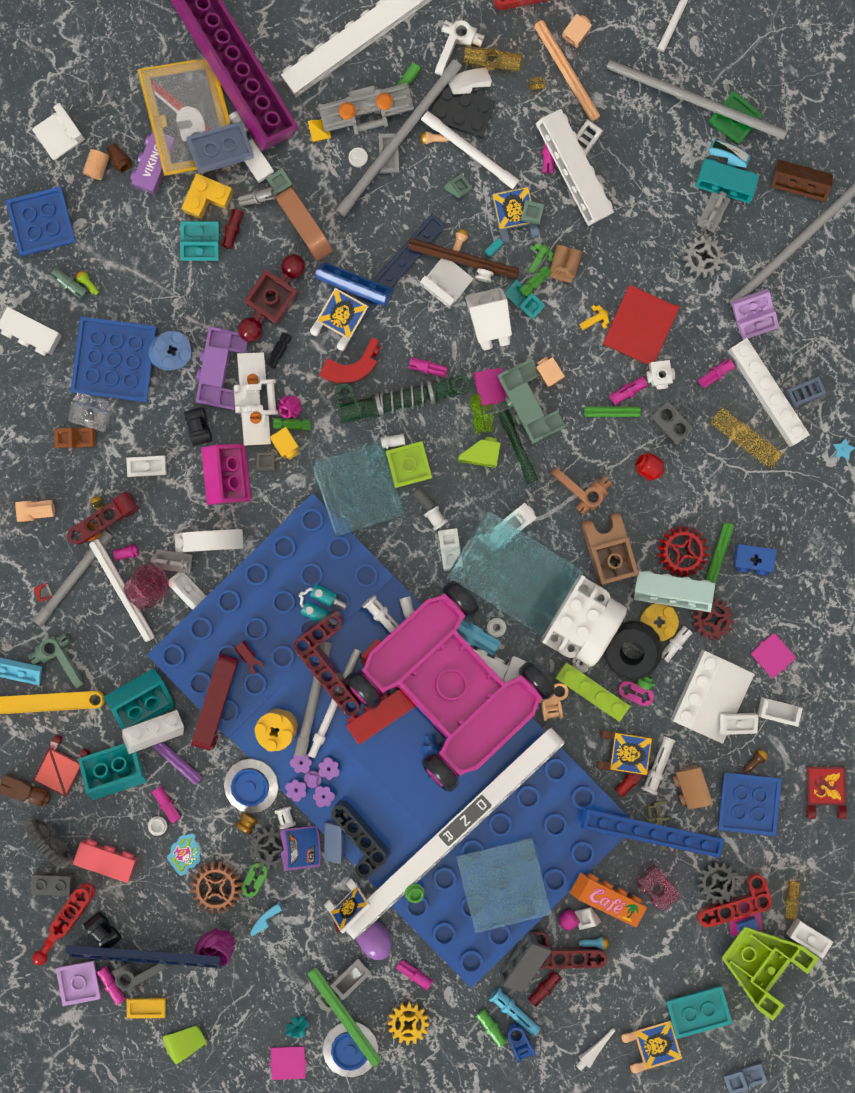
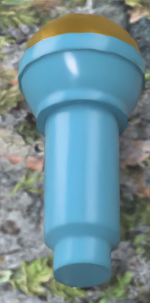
(601, 943)

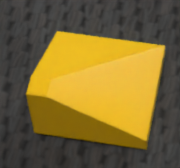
(317, 130)

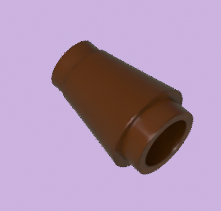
(119, 158)

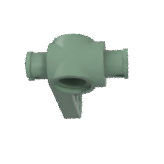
(42, 654)

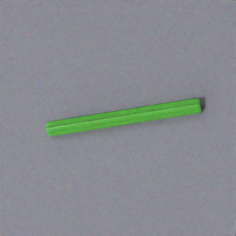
(344, 1017)

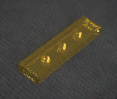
(746, 438)

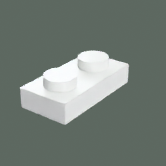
(146, 466)
(186, 590)
(738, 723)

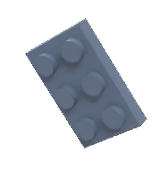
(220, 147)

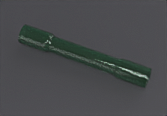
(509, 426)

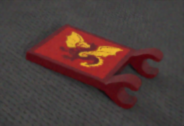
(826, 787)

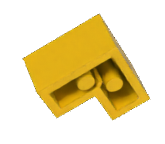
(204, 192)

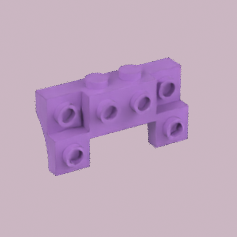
(214, 368)

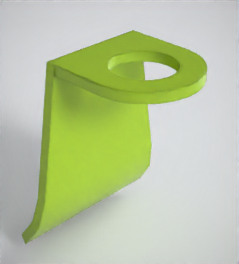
(183, 1043)

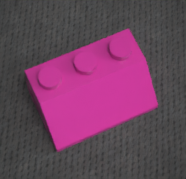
(226, 474)

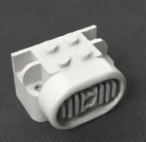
(584, 622)

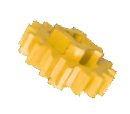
(414, 1017)

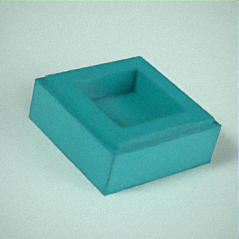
(494, 248)

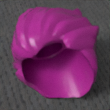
(216, 944)

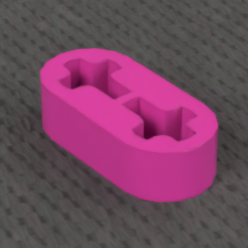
(633, 697)

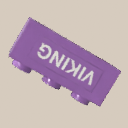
(149, 171)

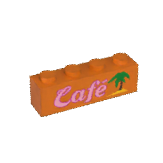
(607, 899)

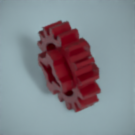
(715, 628)

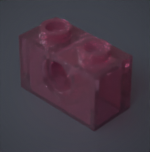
(668, 894)

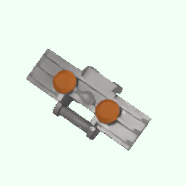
(365, 101)

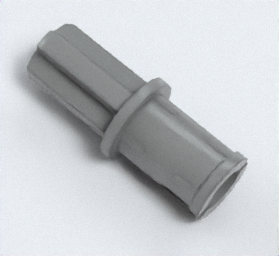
(257, 196)

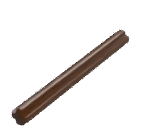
(463, 258)

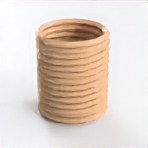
(96, 164)

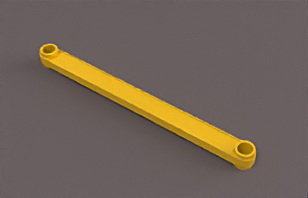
(49, 702)

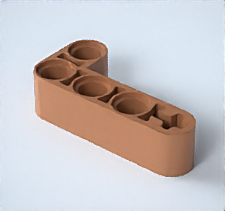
(304, 224)

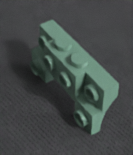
(525, 404)

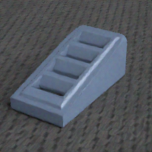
(793, 396)

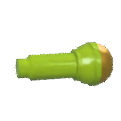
(83, 278)

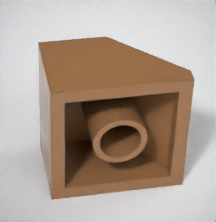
(692, 787)

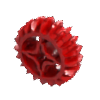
(687, 543)

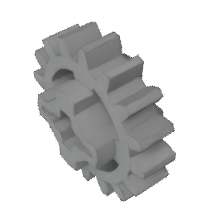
(710, 258)

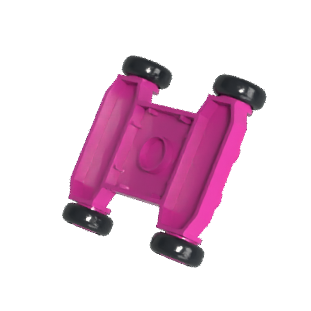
(451, 685)

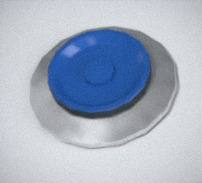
(251, 785)
(343, 1053)

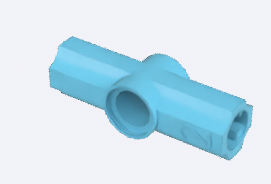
(478, 638)

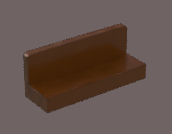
(802, 180)

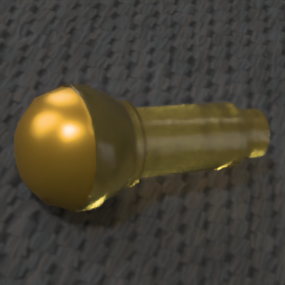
(97, 503)

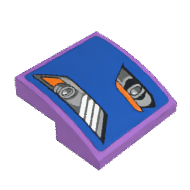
(300, 848)

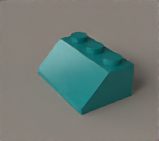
(139, 700)
(111, 771)

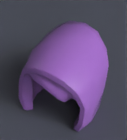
(376, 941)

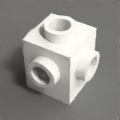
(665, 369)

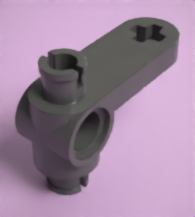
(122, 967)

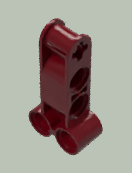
(122, 505)

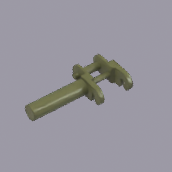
(659, 820)

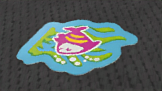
(184, 854)

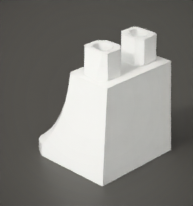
(490, 317)

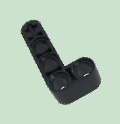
(357, 835)

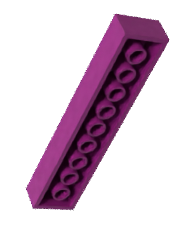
(237, 70)

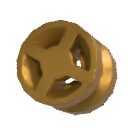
(246, 822)

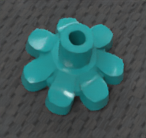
(297, 1028)

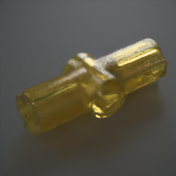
(479, 56)

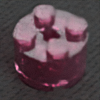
(146, 586)

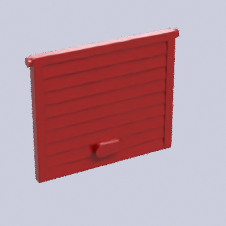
(640, 325)

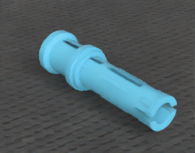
(508, 1006)

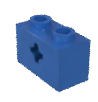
(745, 552)

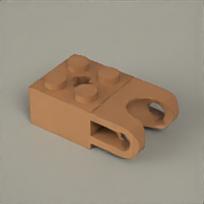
(610, 545)

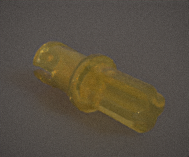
(792, 900)

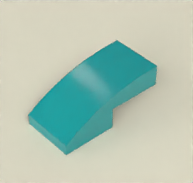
(529, 305)

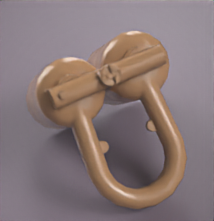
(565, 263)

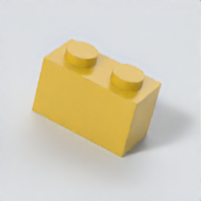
(285, 443)

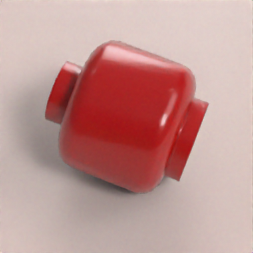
(649, 466)

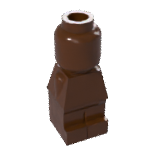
(22, 790)

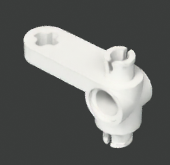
(470, 38)

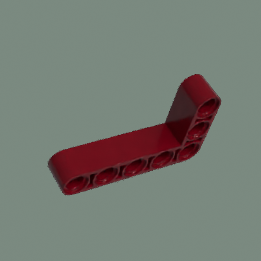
(325, 663)
(214, 703)

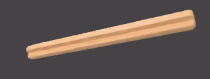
(567, 71)

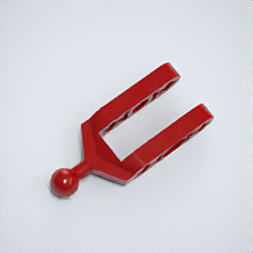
(56, 930)

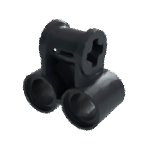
(198, 426)
(102, 931)

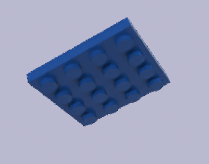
(113, 359)

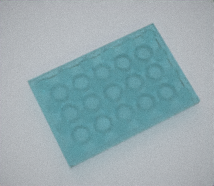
(514, 572)

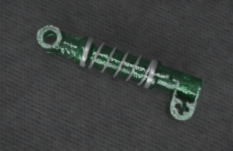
(377, 404)

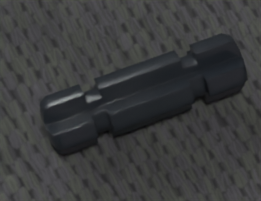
(278, 350)

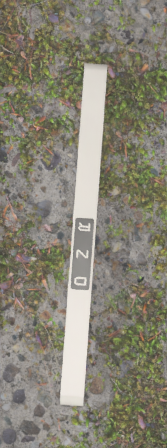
(457, 829)

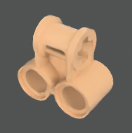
(554, 704)

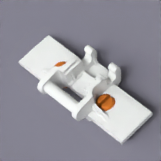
(247, 398)

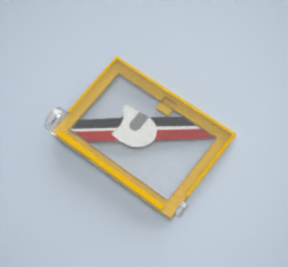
(181, 103)

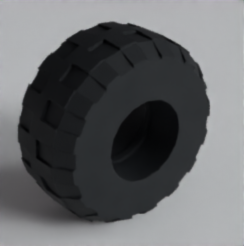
(634, 668)

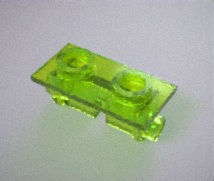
(481, 422)

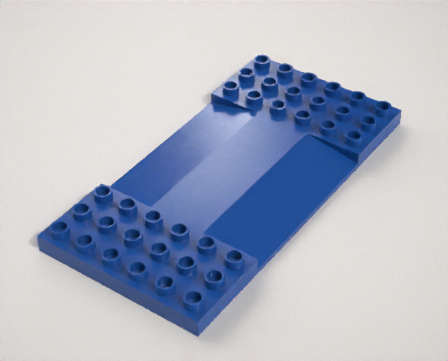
(385, 772)

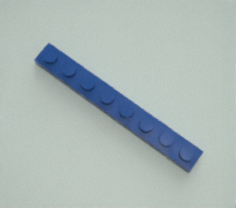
(652, 833)

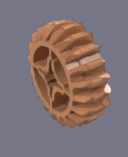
(228, 875)

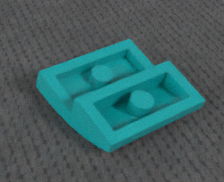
(199, 241)

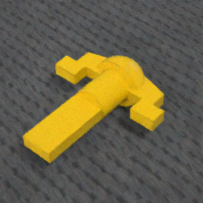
(603, 314)

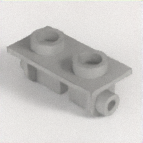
(713, 211)
(173, 561)

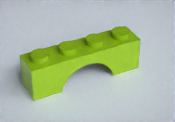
(592, 691)

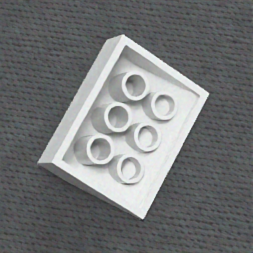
(711, 690)

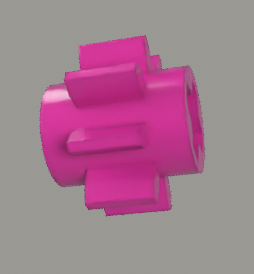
(289, 406)

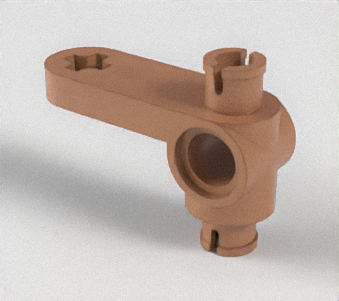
(599, 488)

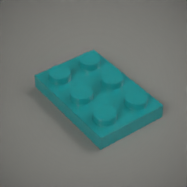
(699, 1012)

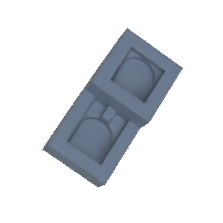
(745, 1077)

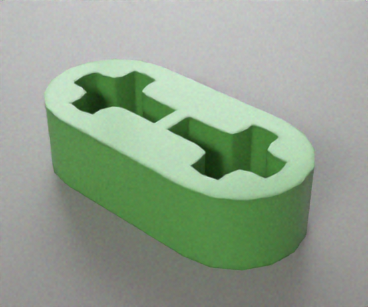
(258, 881)

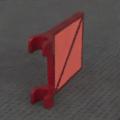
(58, 769)

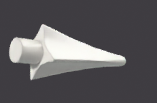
(588, 1057)

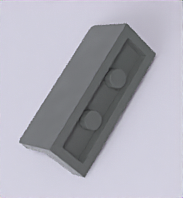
(524, 963)

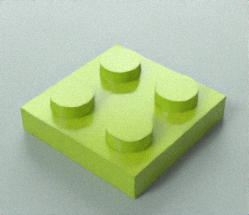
(408, 464)

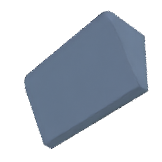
(333, 843)

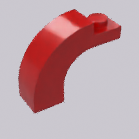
(355, 372)

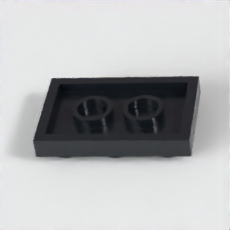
(463, 111)

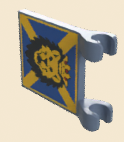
(509, 210)

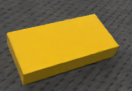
(146, 1007)

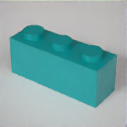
(728, 179)

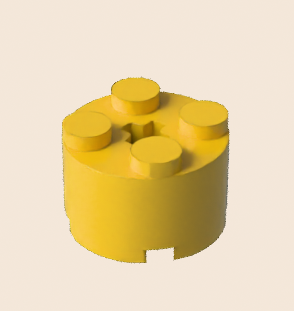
(272, 739)

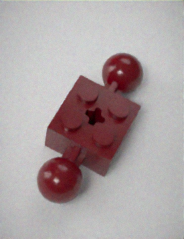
(268, 284)

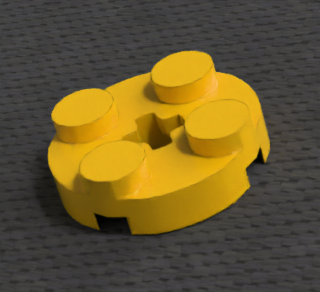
(667, 614)

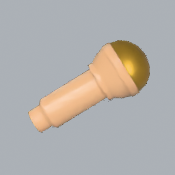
(427, 137)
(461, 237)

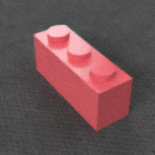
(105, 860)

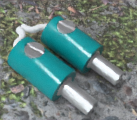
(324, 596)

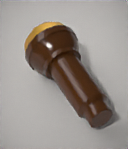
(759, 757)

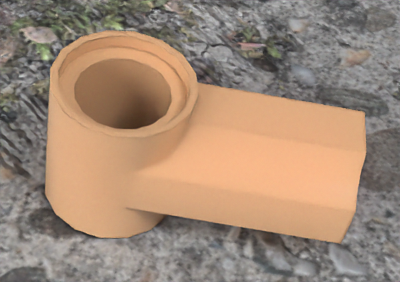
(31, 510)

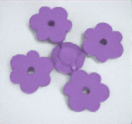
(312, 780)

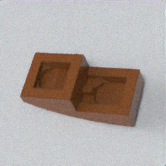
(75, 437)

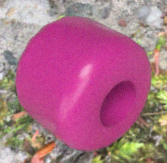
(568, 920)

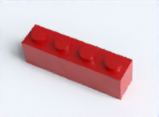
(374, 720)

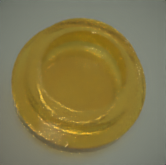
(537, 83)

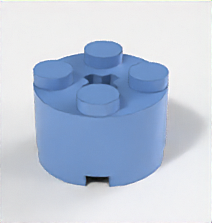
(161, 343)

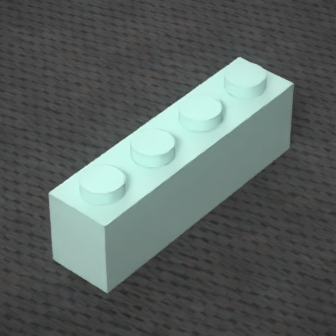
(674, 591)

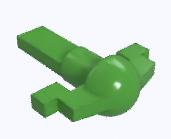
(543, 250)

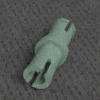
(68, 283)

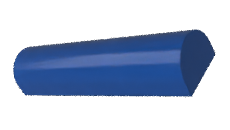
(354, 283)

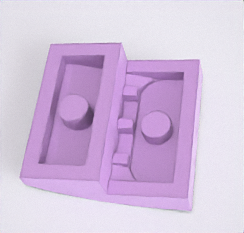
(755, 314)

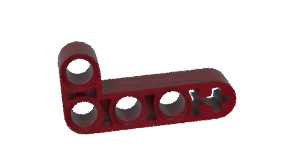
(569, 953)

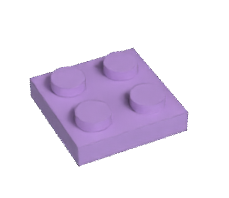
(78, 982)

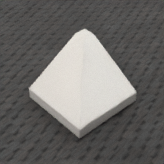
(587, 918)

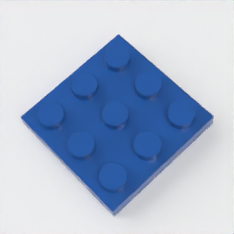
(40, 221)
(749, 804)

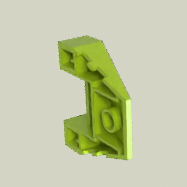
(758, 962)

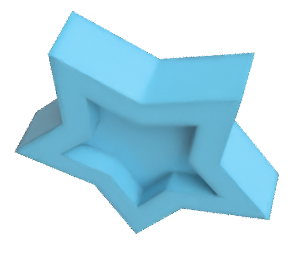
(843, 449)

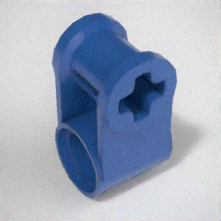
(520, 1045)

